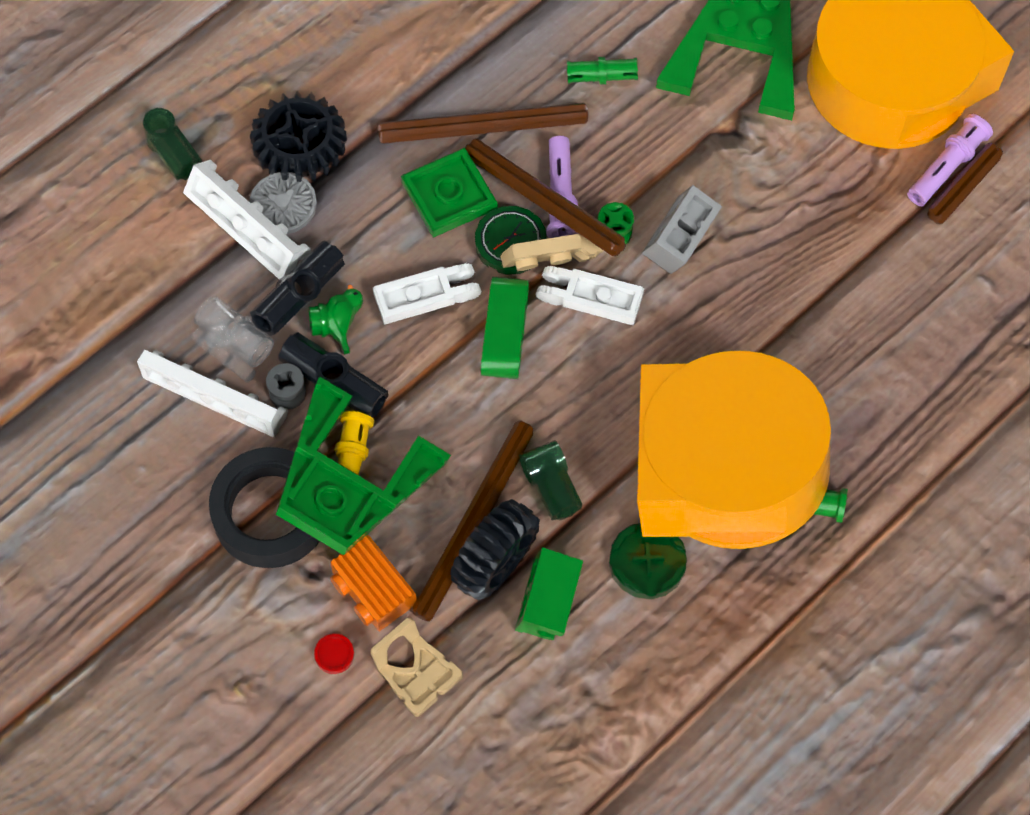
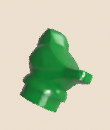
(336, 316)

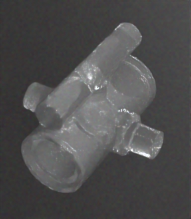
(231, 337)

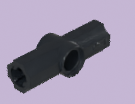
(284, 299)
(317, 362)

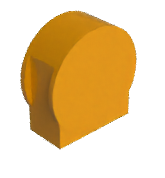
(902, 67)
(730, 449)

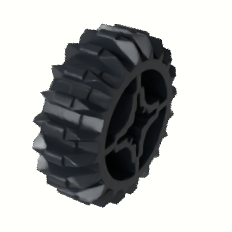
(313, 121)
(494, 549)

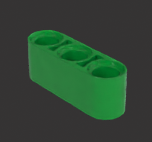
(504, 328)

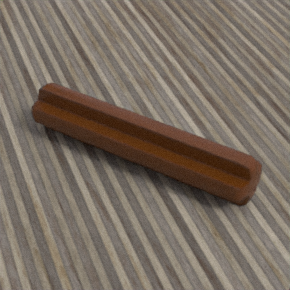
(964, 183)

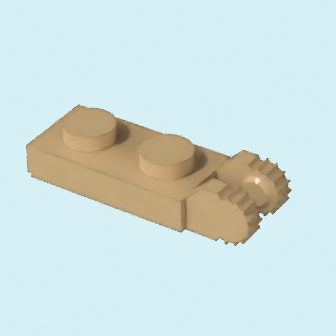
(557, 250)

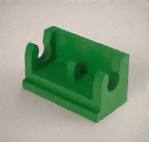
(549, 594)

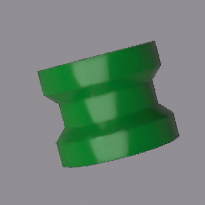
(616, 215)

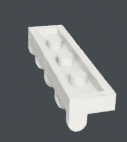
(243, 220)
(211, 393)

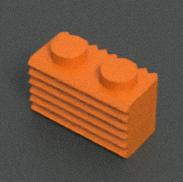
(372, 583)

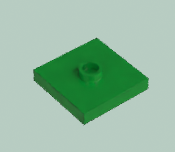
(449, 192)

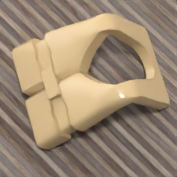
(427, 677)

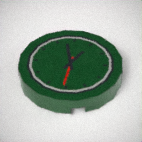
(502, 229)

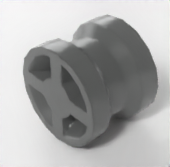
(286, 395)

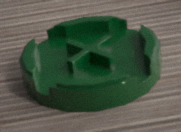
(647, 564)

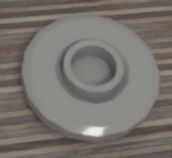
(286, 201)

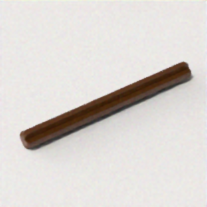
(483, 123)
(546, 198)
(480, 506)

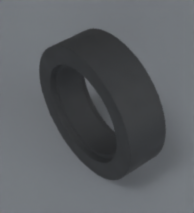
(227, 485)

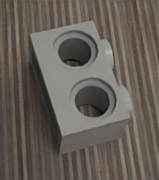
(682, 229)

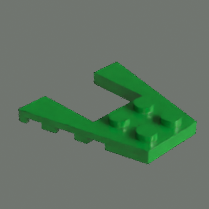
(747, 25)
(331, 499)

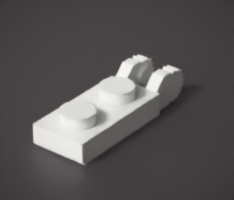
(424, 292)
(592, 294)

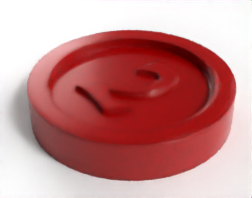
(334, 653)

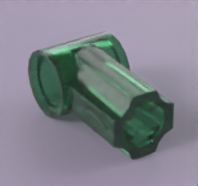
(171, 144)
(548, 471)

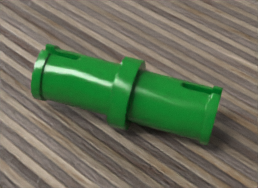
(602, 70)

